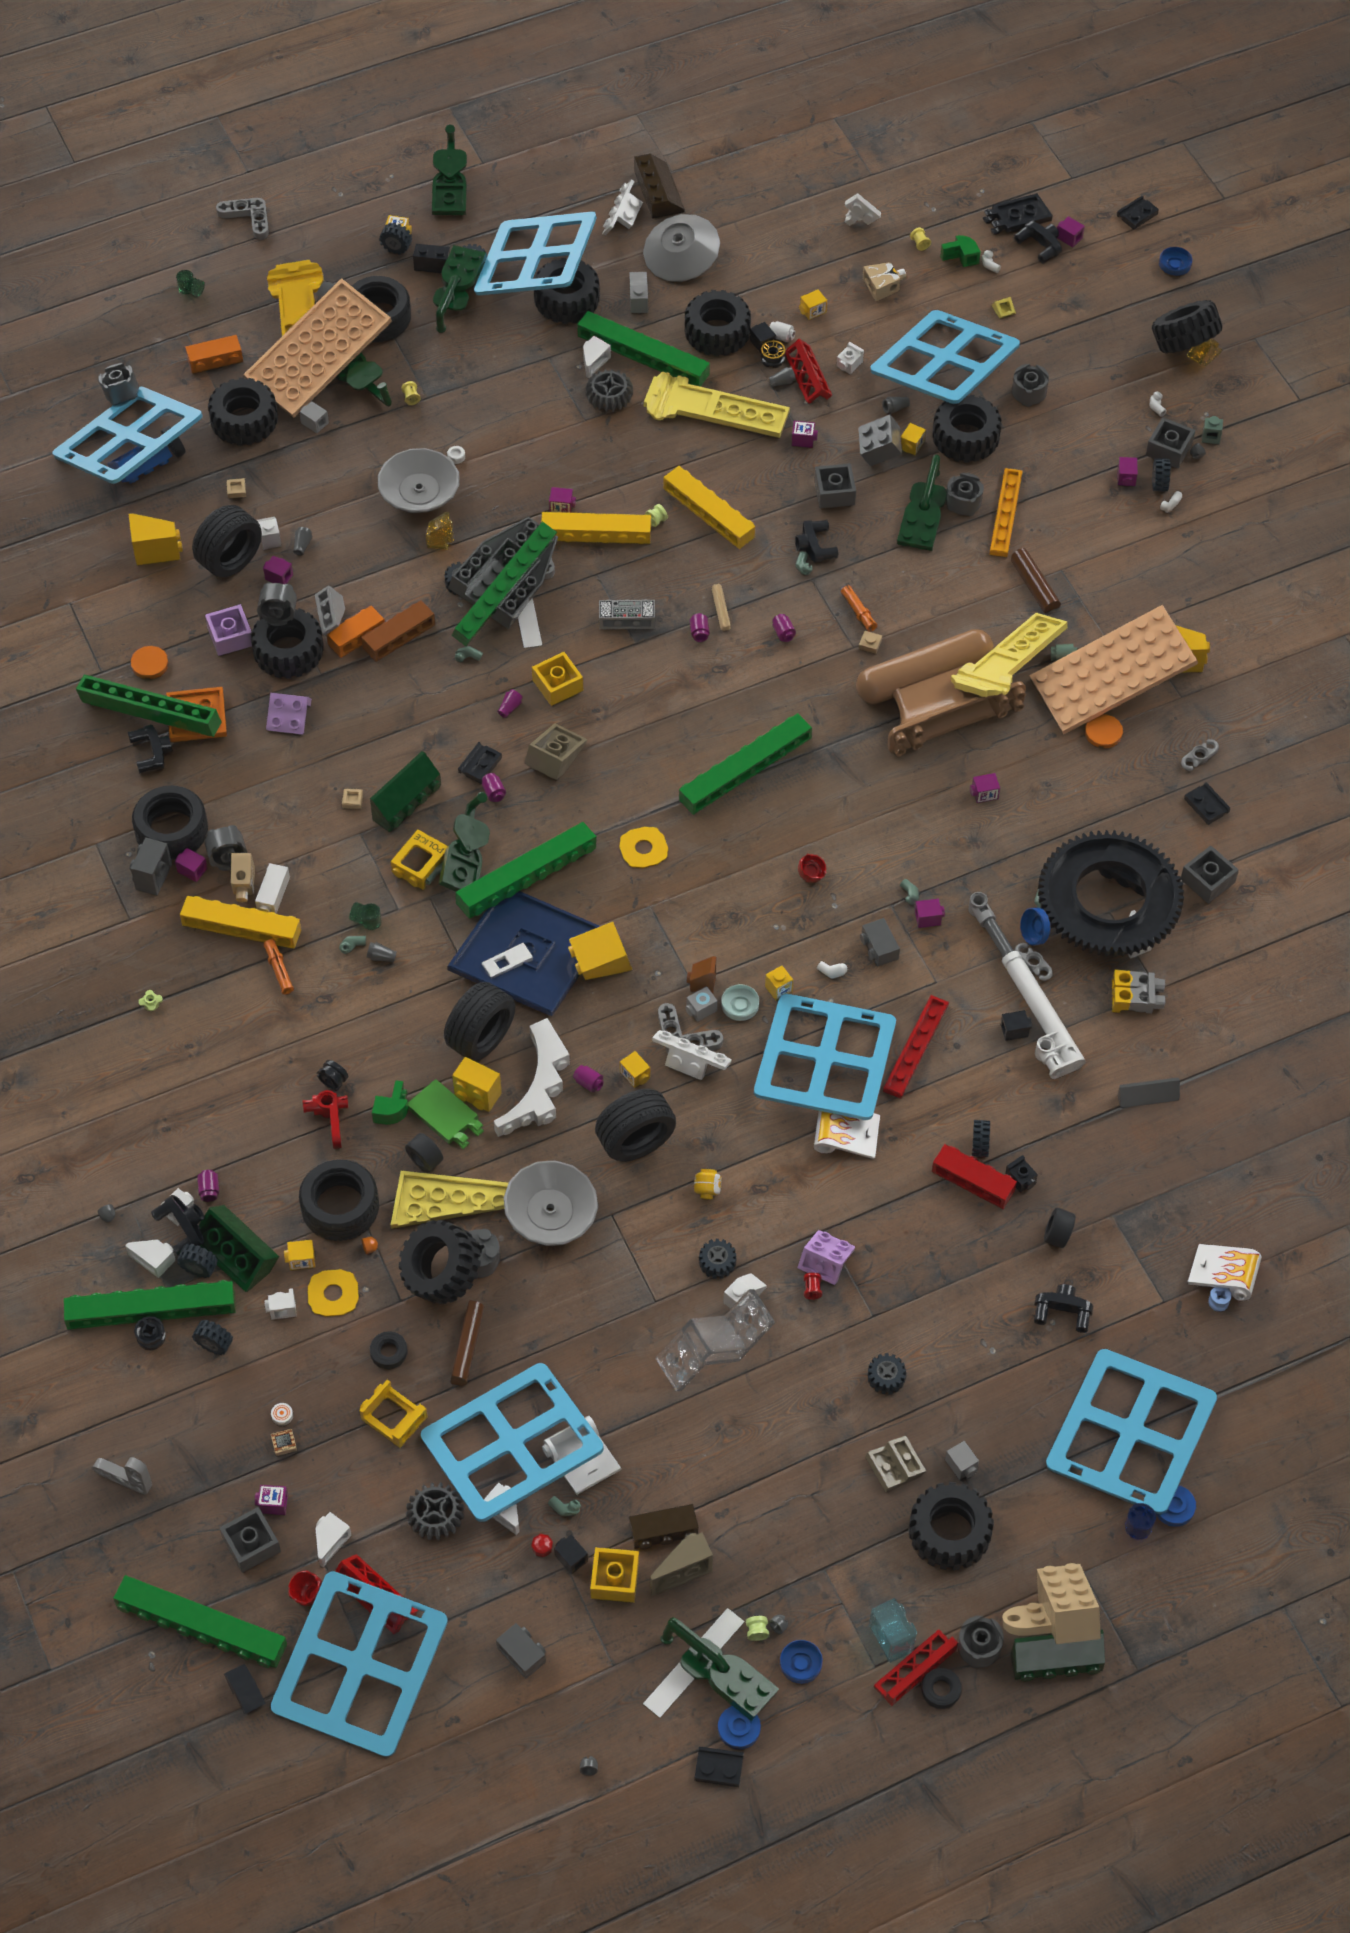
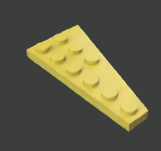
(441, 1197)

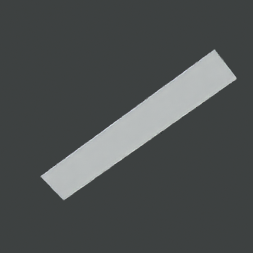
(529, 626)
(678, 1678)

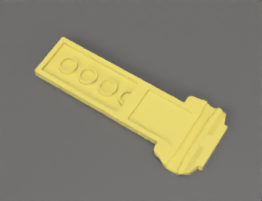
(676, 396)
(994, 671)

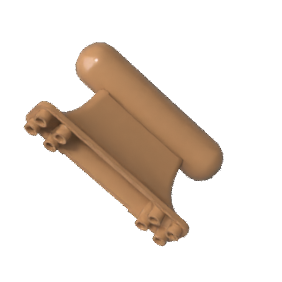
(927, 696)

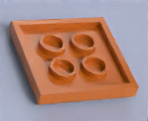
(207, 697)

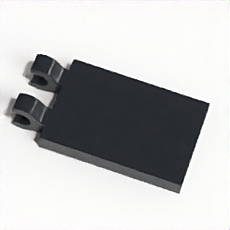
(1017, 213)

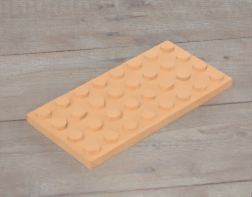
(319, 347)
(1113, 669)

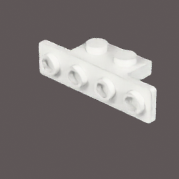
(625, 210)
(689, 1057)

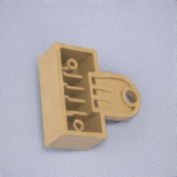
(1065, 1607)

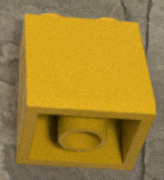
(154, 539)
(1198, 646)
(599, 952)

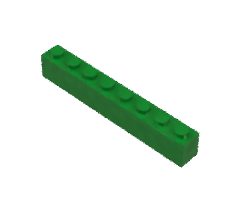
(644, 349)
(504, 583)
(148, 705)
(745, 763)
(526, 870)
(160, 1302)
(200, 1621)

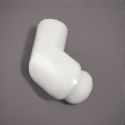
(988, 262)
(1155, 404)
(1174, 501)
(832, 971)

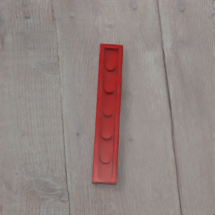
(916, 1046)

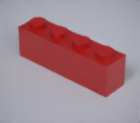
(974, 1176)

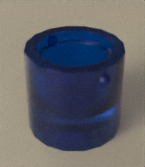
(1140, 1521)

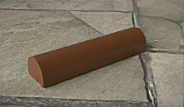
(1035, 580)
(467, 1343)

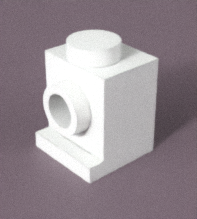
(850, 358)
(281, 1305)

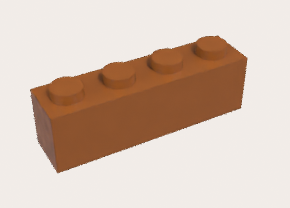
(398, 630)

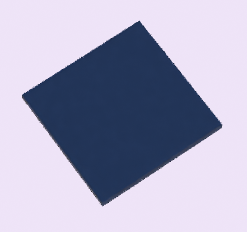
(546, 935)

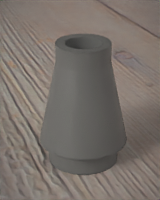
(783, 377)
(894, 404)
(302, 539)
(379, 952)

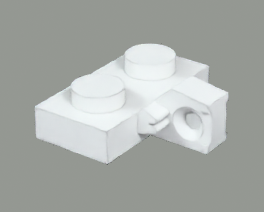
(860, 210)

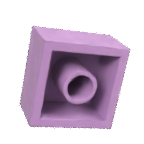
(229, 630)

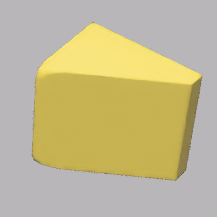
(1004, 307)

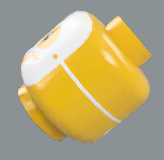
(707, 1183)

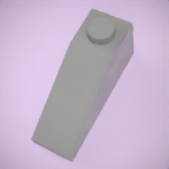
(638, 292)
(330, 609)

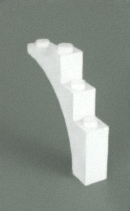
(547, 1082)

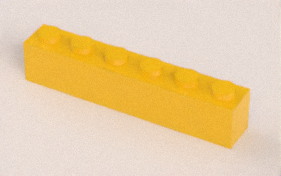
(709, 507)
(599, 527)
(240, 921)

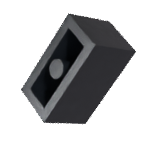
(430, 257)

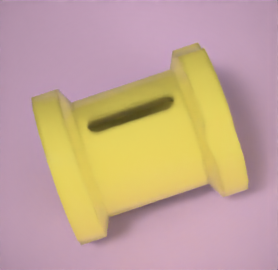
(920, 239)
(410, 393)

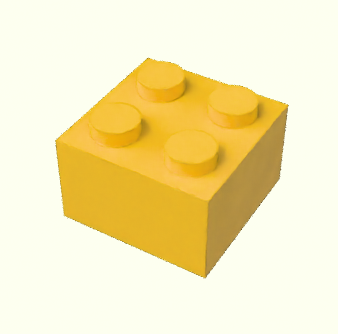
(557, 678)
(476, 1084)
(614, 1574)

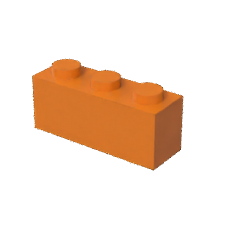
(214, 354)
(349, 633)

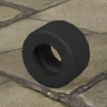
(424, 1152)
(1059, 1228)

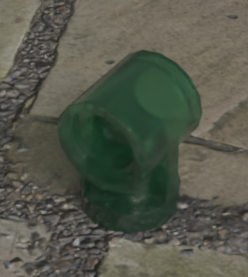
(188, 284)
(362, 913)

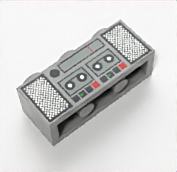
(627, 614)

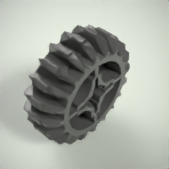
(609, 390)
(425, 1497)

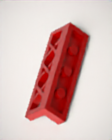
(815, 378)
(346, 1568)
(905, 1684)

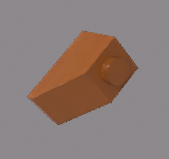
(703, 975)

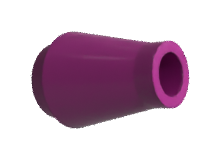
(510, 702)

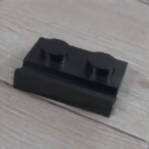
(1137, 212)
(479, 762)
(1207, 803)
(719, 1766)

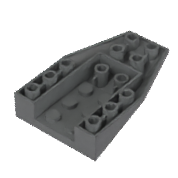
(490, 559)

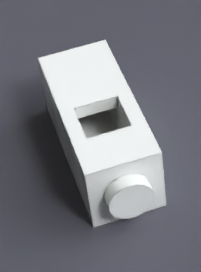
(272, 888)
(514, 956)

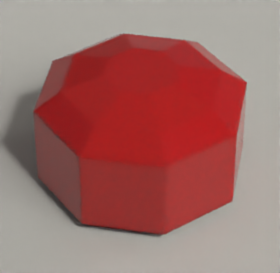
(542, 1545)

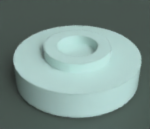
(740, 1002)

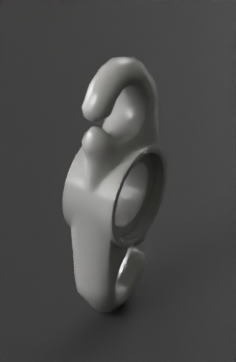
(1191, 757)
(1043, 965)

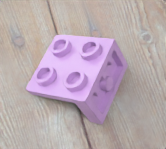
(287, 713)
(825, 1256)

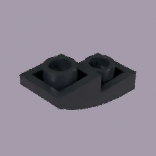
(244, 1688)

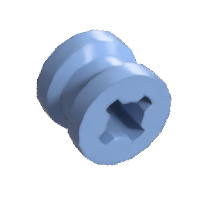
(1219, 1303)

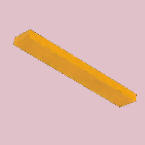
(1005, 512)

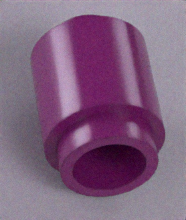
(699, 627)
(783, 627)
(493, 787)
(588, 1078)
(208, 1185)

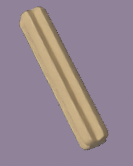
(721, 607)

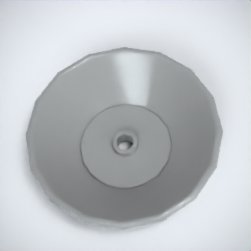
(685, 258)
(418, 480)
(552, 1186)

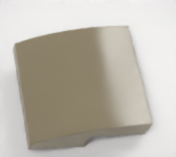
(895, 1463)

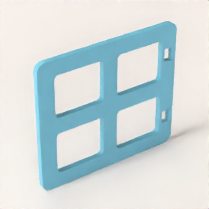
(535, 253)
(945, 356)
(127, 434)
(825, 1057)
(1132, 1430)
(511, 1442)
(359, 1664)

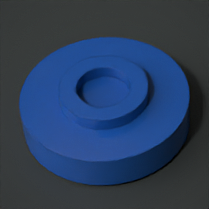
(1175, 261)
(1035, 926)
(1180, 1509)
(801, 1661)
(737, 1730)

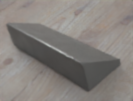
(1149, 1092)

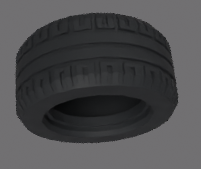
(389, 291)
(226, 541)
(171, 799)
(479, 1021)
(635, 1125)
(333, 1174)

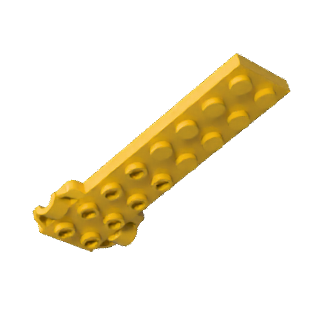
(295, 288)

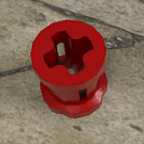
(812, 1285)

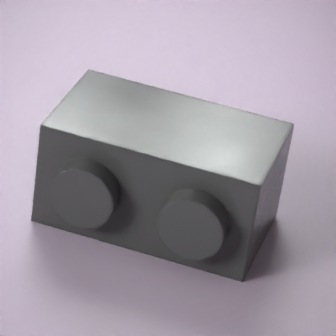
(880, 942)
(521, 1650)

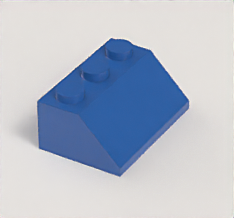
(159, 458)

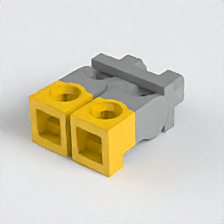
(1136, 991)

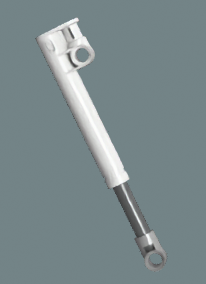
(1062, 1051)

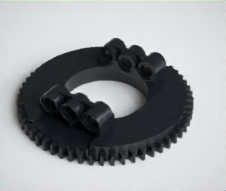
(1132, 866)

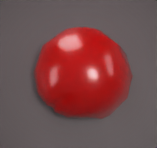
(811, 868)
(304, 1587)

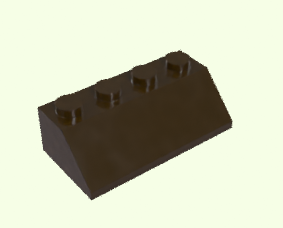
(657, 186)

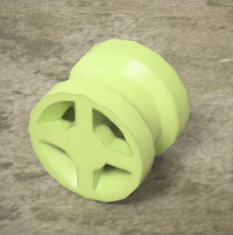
(657, 515)
(757, 1628)

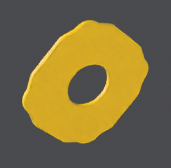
(654, 857)
(344, 1304)

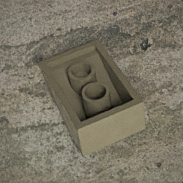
(554, 751)
(686, 1562)

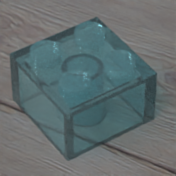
(893, 1630)

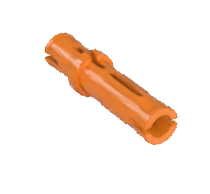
(862, 613)
(276, 960)

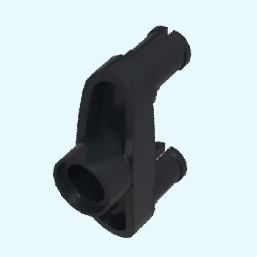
(1044, 235)
(808, 541)
(159, 746)
(187, 1218)
(1066, 1301)

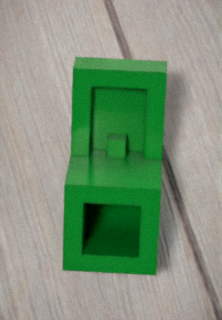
(962, 248)
(391, 1110)

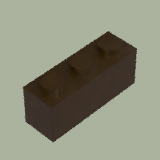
(663, 1526)

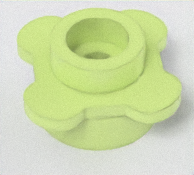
(150, 1005)

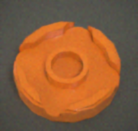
(149, 662)
(1104, 731)

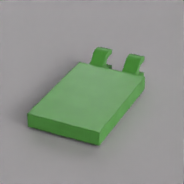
(445, 1114)

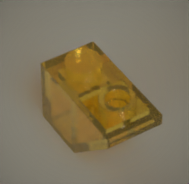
(1205, 353)
(439, 532)

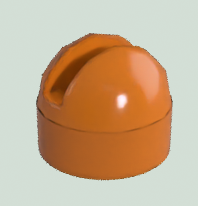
(369, 1244)

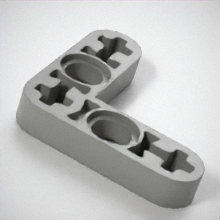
(254, 212)
(673, 1022)
(133, 1475)

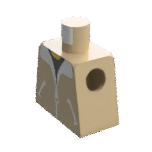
(882, 279)
(242, 875)

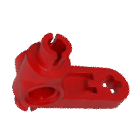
(329, 1111)

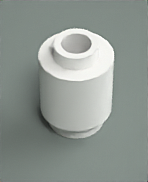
(783, 331)

